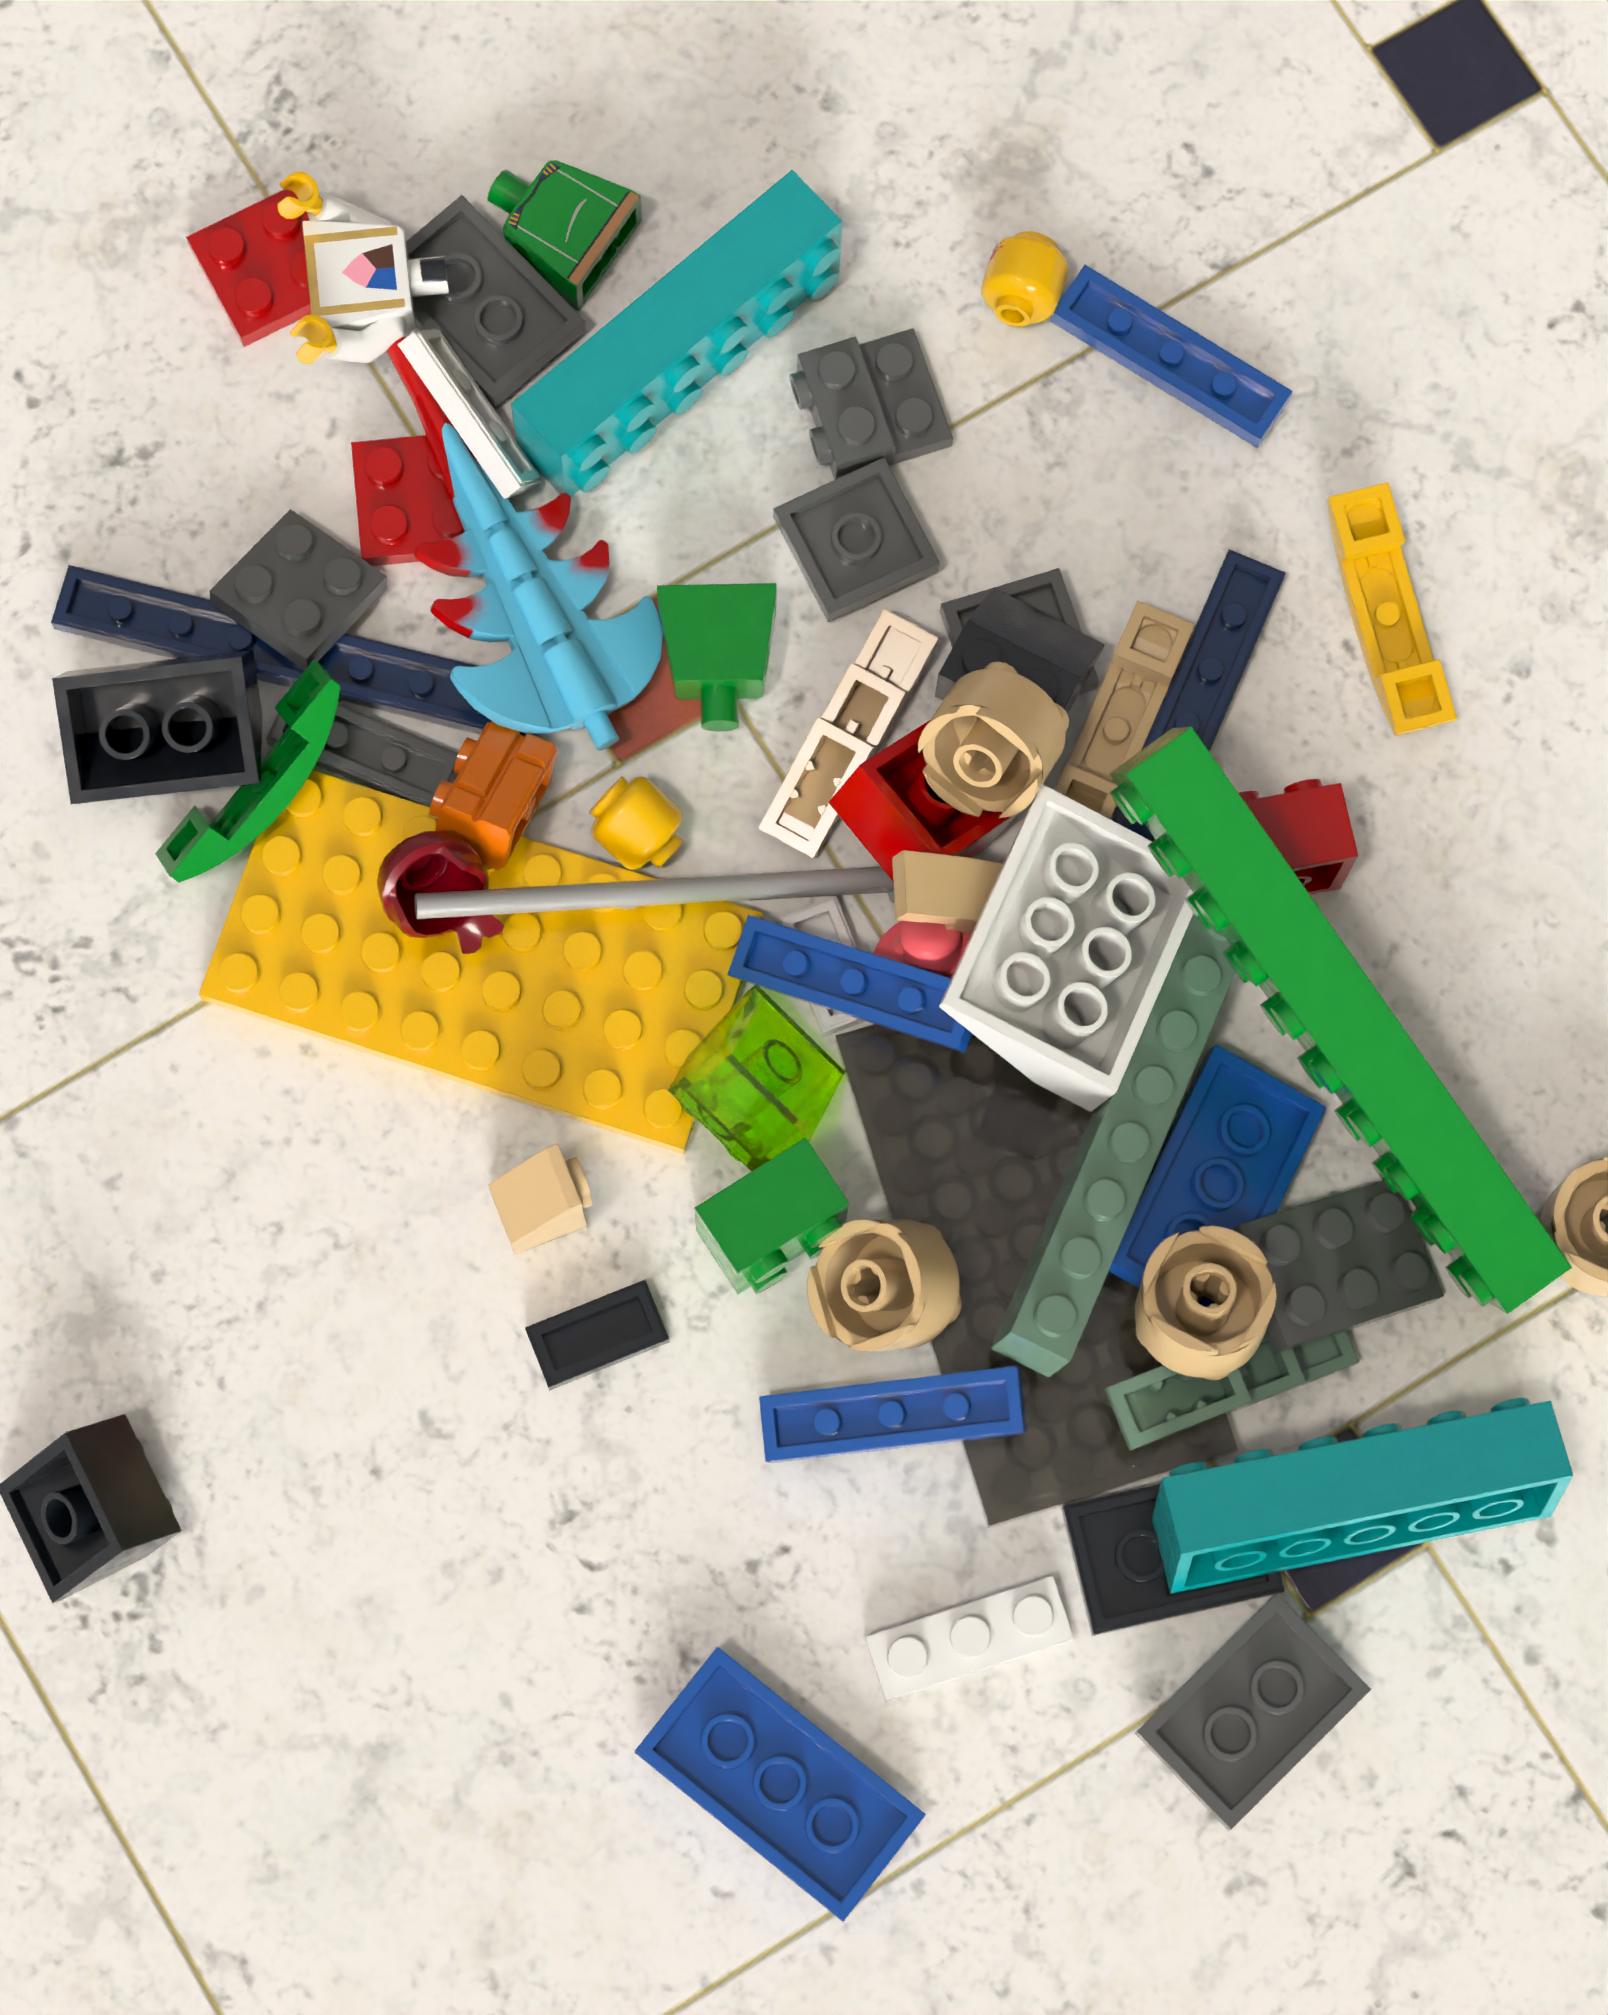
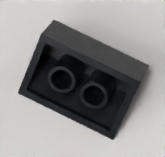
(160, 726)

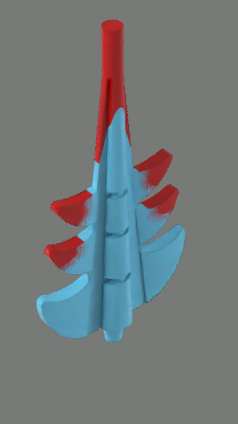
(561, 662)

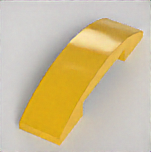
(1386, 610)

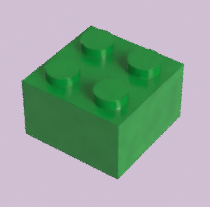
(772, 1218)

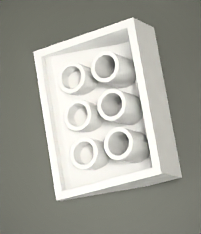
(1070, 950)

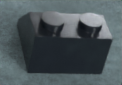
(1027, 640)
(88, 1506)

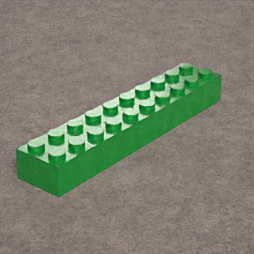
(1339, 1020)

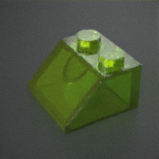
(757, 1081)

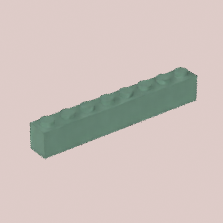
(1115, 1162)

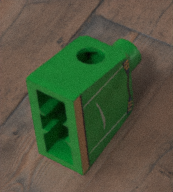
(567, 224)

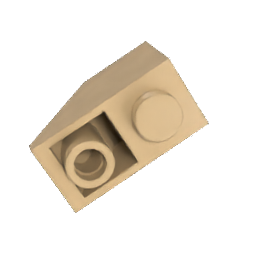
(541, 1199)

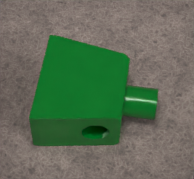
(718, 645)

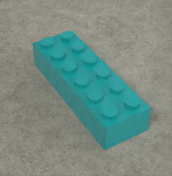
(679, 336)
(1360, 1494)

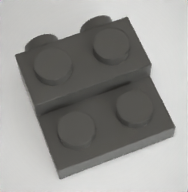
(870, 402)

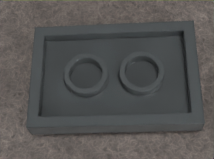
(498, 307)
(1342, 1264)
(1252, 1711)

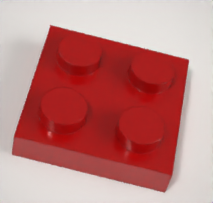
(256, 267)
(400, 499)

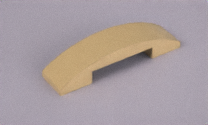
(1125, 705)

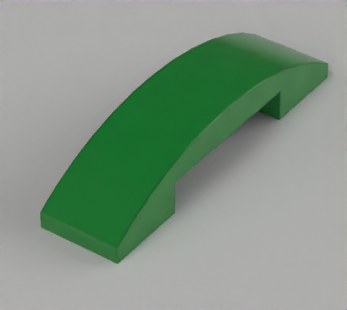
(206, 842)

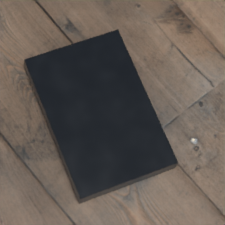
(1124, 1571)

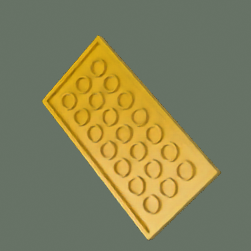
(552, 1012)

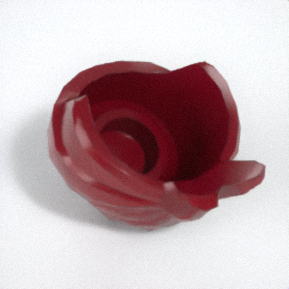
(430, 865)

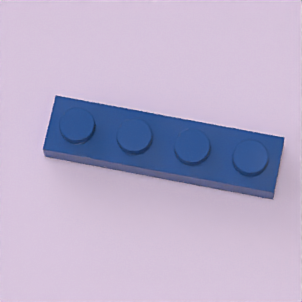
(1171, 356)
(846, 981)
(893, 1414)

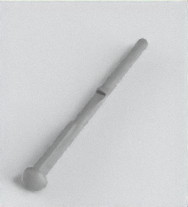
(654, 892)

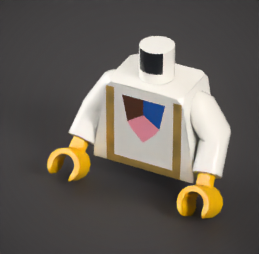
(356, 276)

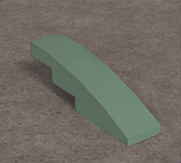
(1169, 1402)

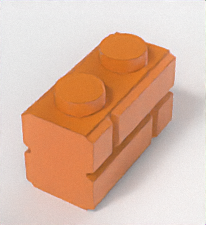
(494, 791)

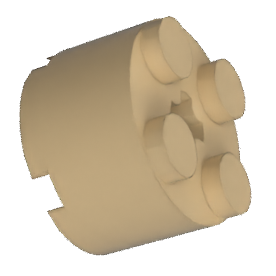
(992, 742)
(1574, 1223)
(884, 1285)
(1196, 1337)

